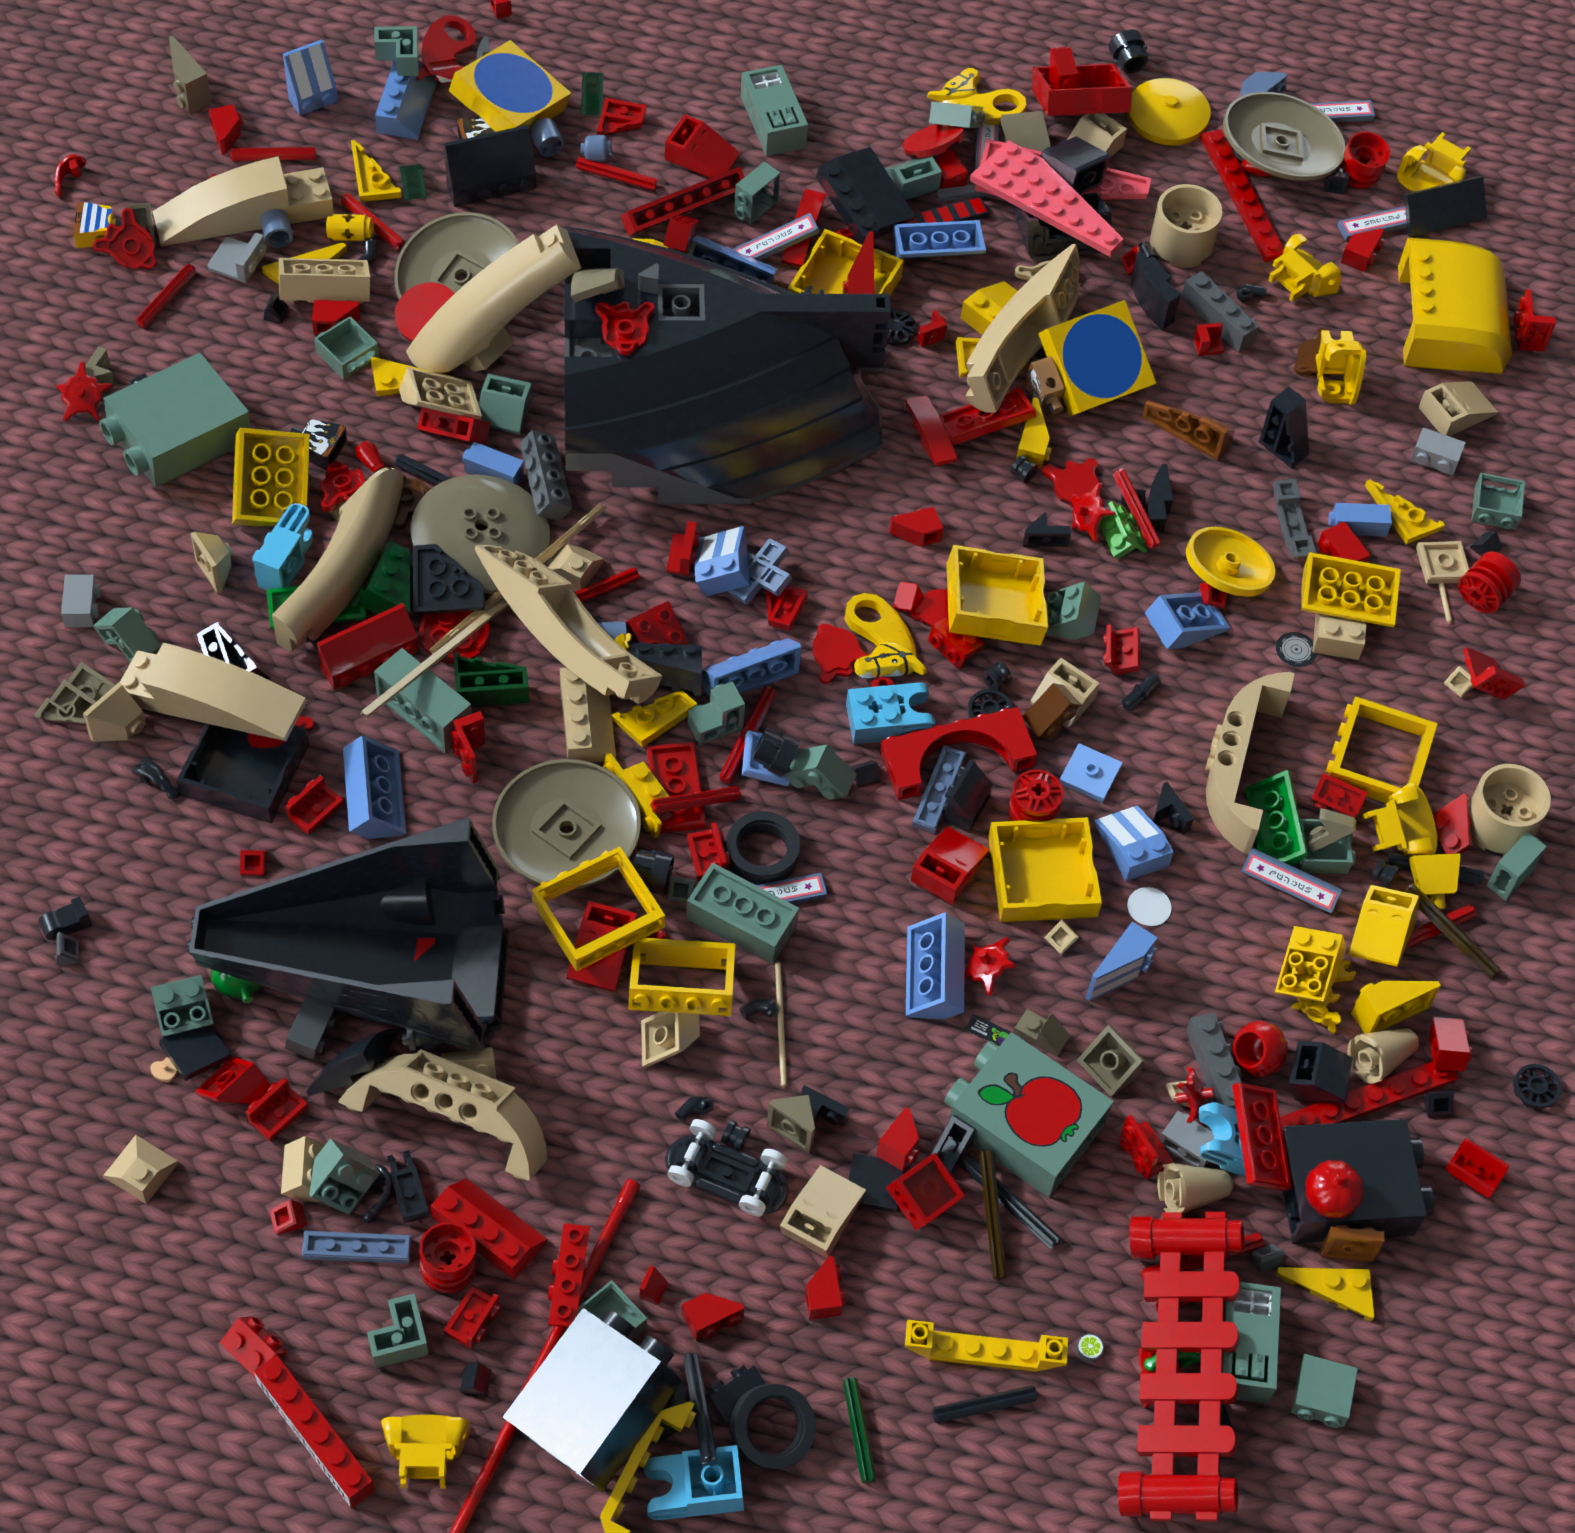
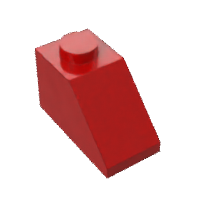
(1063, 69)
(226, 126)
(900, 1142)

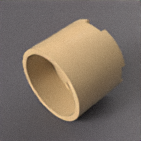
(1186, 225)
(1507, 806)

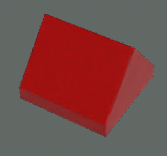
(1129, 259)

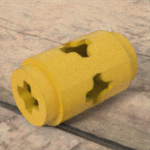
(339, 229)

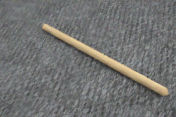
(780, 1016)

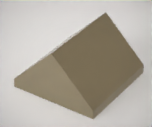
(1111, 1061)
(793, 1120)

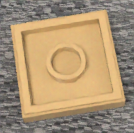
(1442, 561)

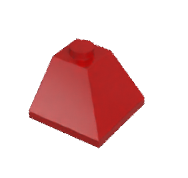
(235, 1083)

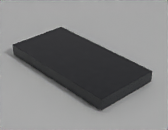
(1445, 206)

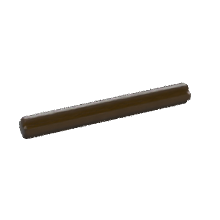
(1454, 933)
(993, 1215)

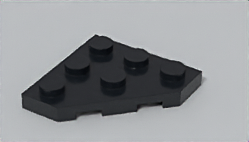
(443, 584)

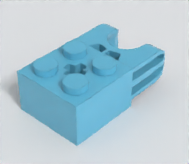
(283, 549)
(886, 711)
(1226, 1146)
(691, 1485)

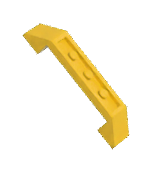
(985, 1351)
(676, 1418)

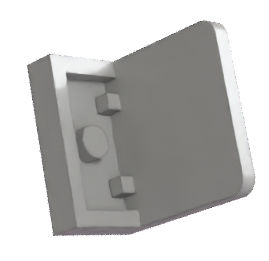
(237, 258)

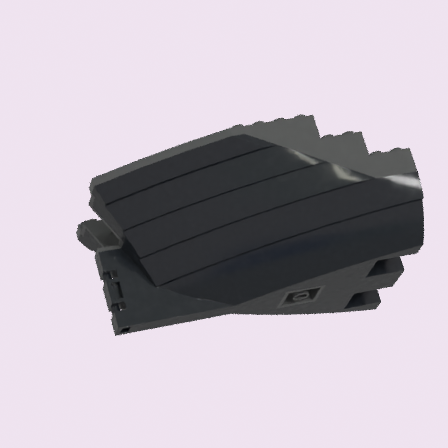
(730, 390)

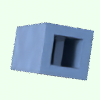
(490, 462)
(1362, 518)

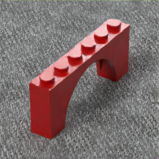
(999, 731)

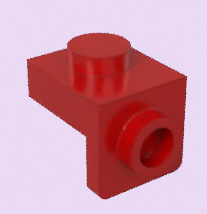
(933, 331)

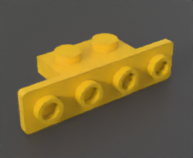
(643, 787)

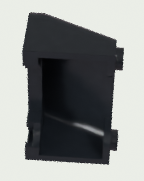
(1045, 241)

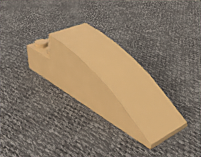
(239, 198)
(211, 692)

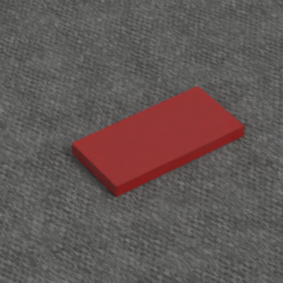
(971, 423)
(678, 774)
(1261, 1137)

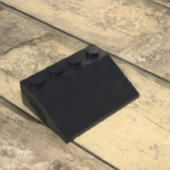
(489, 165)
(864, 194)

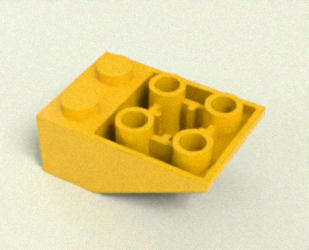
(1384, 925)
(1311, 964)

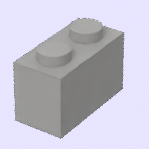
(1437, 451)
(79, 601)
(1185, 1139)

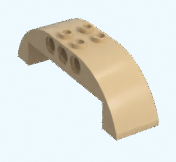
(1228, 751)

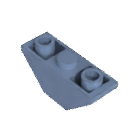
(1264, 83)

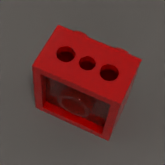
(925, 1191)

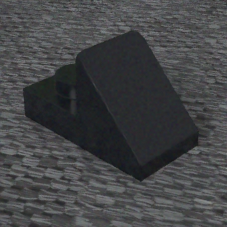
(1042, 535)
(1171, 805)
(823, 1106)
(953, 1142)

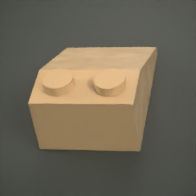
(1338, 636)

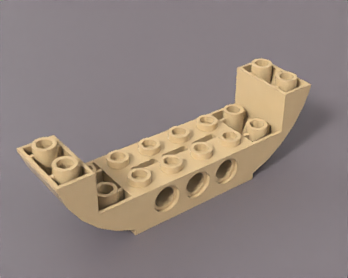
(462, 1097)

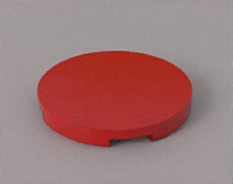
(932, 140)
(419, 306)
(436, 626)

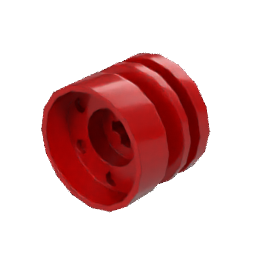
(1365, 159)
(1489, 582)
(1035, 797)
(445, 1244)

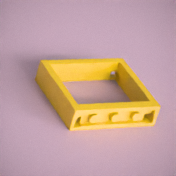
(1376, 789)
(615, 940)
(682, 954)

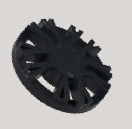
(897, 327)
(988, 706)
(1537, 1086)

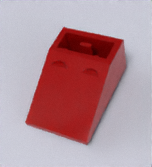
(699, 148)
(948, 864)
(597, 922)

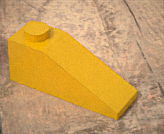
(1035, 438)

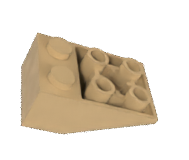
(1455, 406)
(822, 1211)

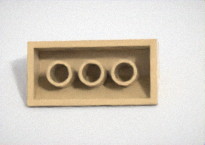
(324, 280)
(586, 719)

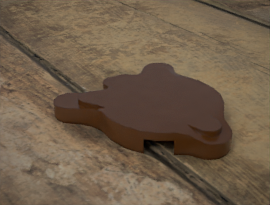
(1306, 355)
(411, 494)

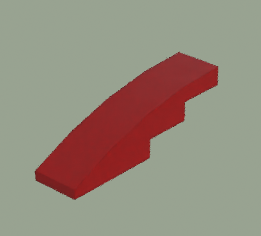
(812, 203)
(932, 431)

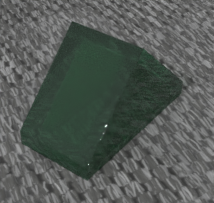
(592, 93)
(412, 181)

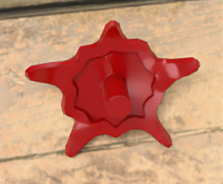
(82, 393)
(1089, 512)
(989, 964)
(1194, 1094)

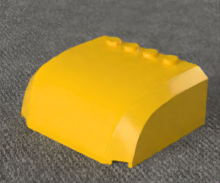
(1455, 307)

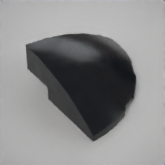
(353, 1060)

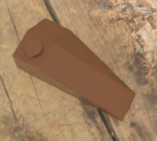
(1196, 430)

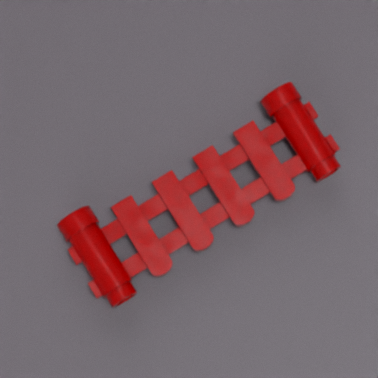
(1162, 1491)

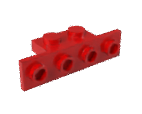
(569, 1275)

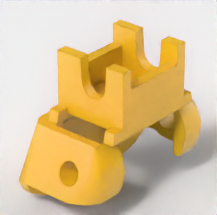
(1442, 166)
(1303, 273)
(1340, 357)
(1405, 823)
(425, 1444)

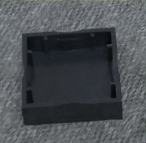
(241, 777)

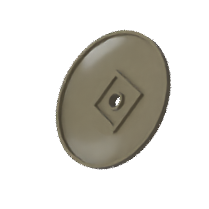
(1309, 138)
(449, 248)
(457, 505)
(560, 795)

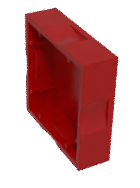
(1098, 91)

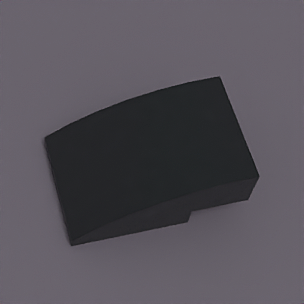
(1154, 291)

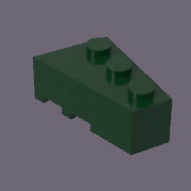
(388, 581)
(490, 683)

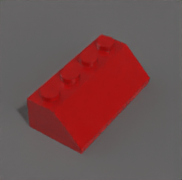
(366, 646)
(497, 1231)

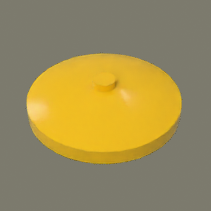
(1169, 111)
(1230, 561)

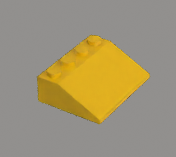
(268, 475)
(1350, 589)

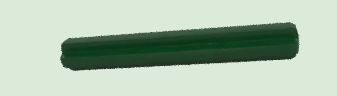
(859, 1430)

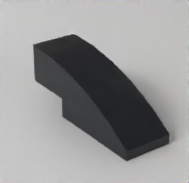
(1160, 499)

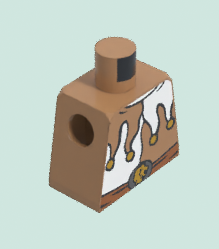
(1045, 384)

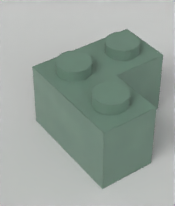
(400, 45)
(127, 631)
(719, 717)
(823, 769)
(403, 1339)

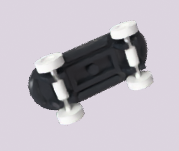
(728, 1173)

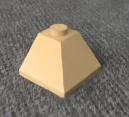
(212, 558)
(575, 565)
(114, 716)
(667, 1035)
(141, 1169)

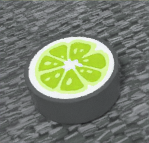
(1089, 1347)

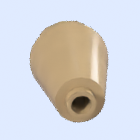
(1381, 1052)
(1191, 1186)

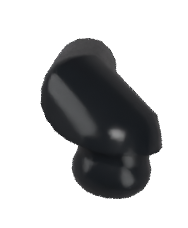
(371, 250)
(694, 1105)

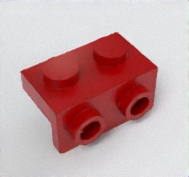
(682, 550)
(953, 645)
(1122, 650)
(1338, 796)
(313, 805)
(706, 849)
(275, 1109)
(1477, 1168)
(472, 1316)
(251, 1343)

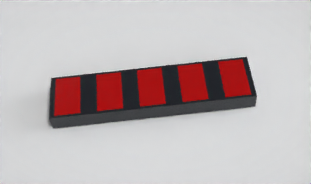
(961, 211)

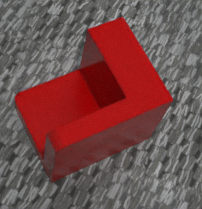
(1208, 339)

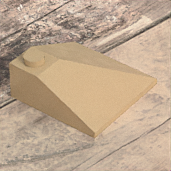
(439, 393)

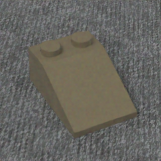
(190, 79)

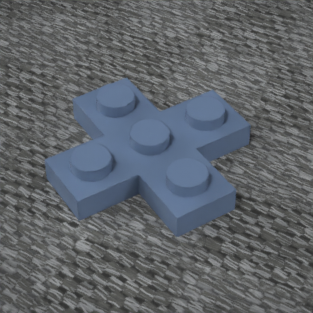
(764, 572)

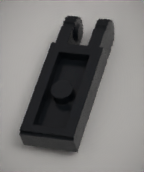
(408, 1189)

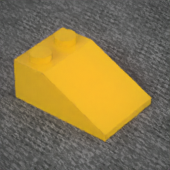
(985, 305)
(1392, 1002)

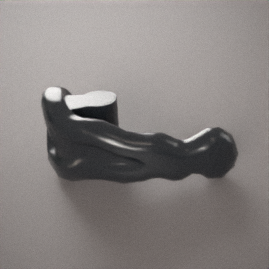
(149, 770)
(383, 1179)

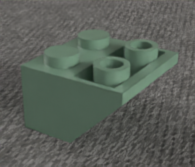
(916, 177)
(505, 403)
(1073, 611)
(182, 1006)
(341, 1176)

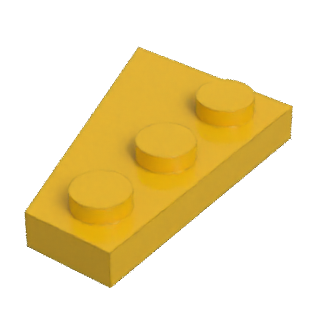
(651, 721)

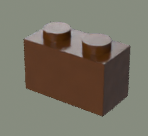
(1051, 711)

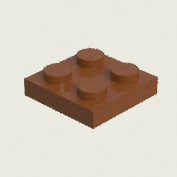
(1352, 1243)

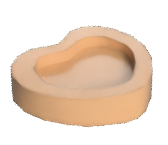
(164, 1070)

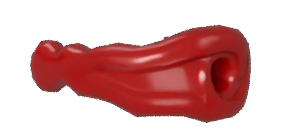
(70, 163)

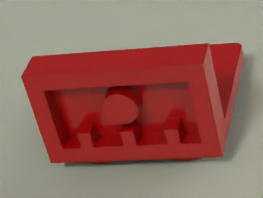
(1532, 330)
(657, 626)
(1490, 678)
(468, 736)
(1143, 1147)

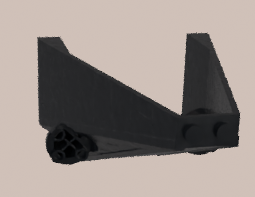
(353, 930)

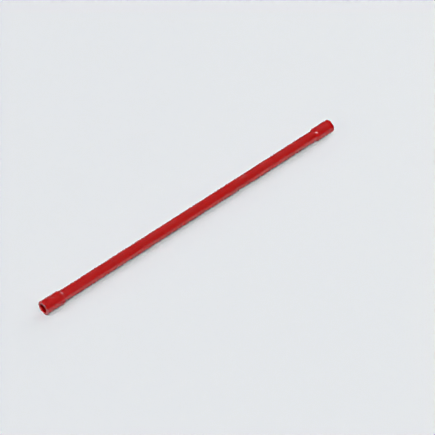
(507, 1432)

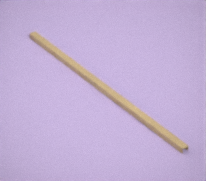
(544, 556)
(435, 658)

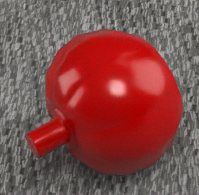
(1260, 1048)
(1334, 1189)

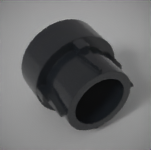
(1129, 51)
(775, 751)
(654, 869)

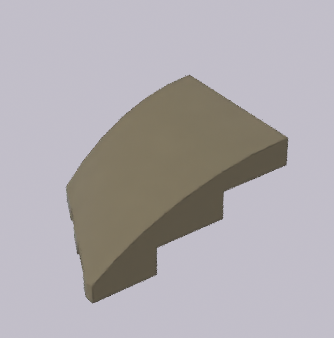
(1026, 130)
(595, 281)
(75, 696)

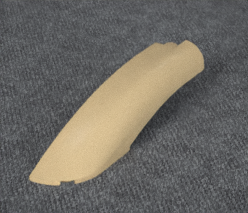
(492, 299)
(1014, 332)
(345, 563)
(565, 626)

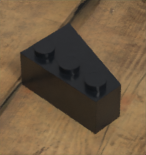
(1286, 428)
(222, 645)
(676, 663)

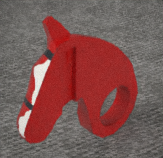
(439, 49)

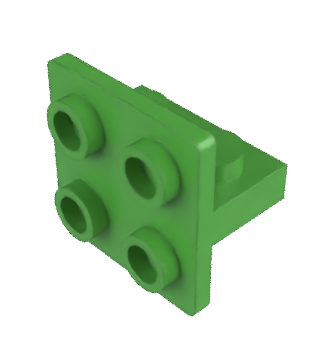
(1122, 532)

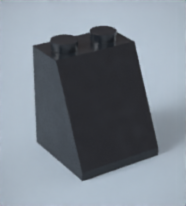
(1078, 163)

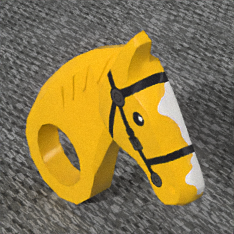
(963, 91)
(895, 646)

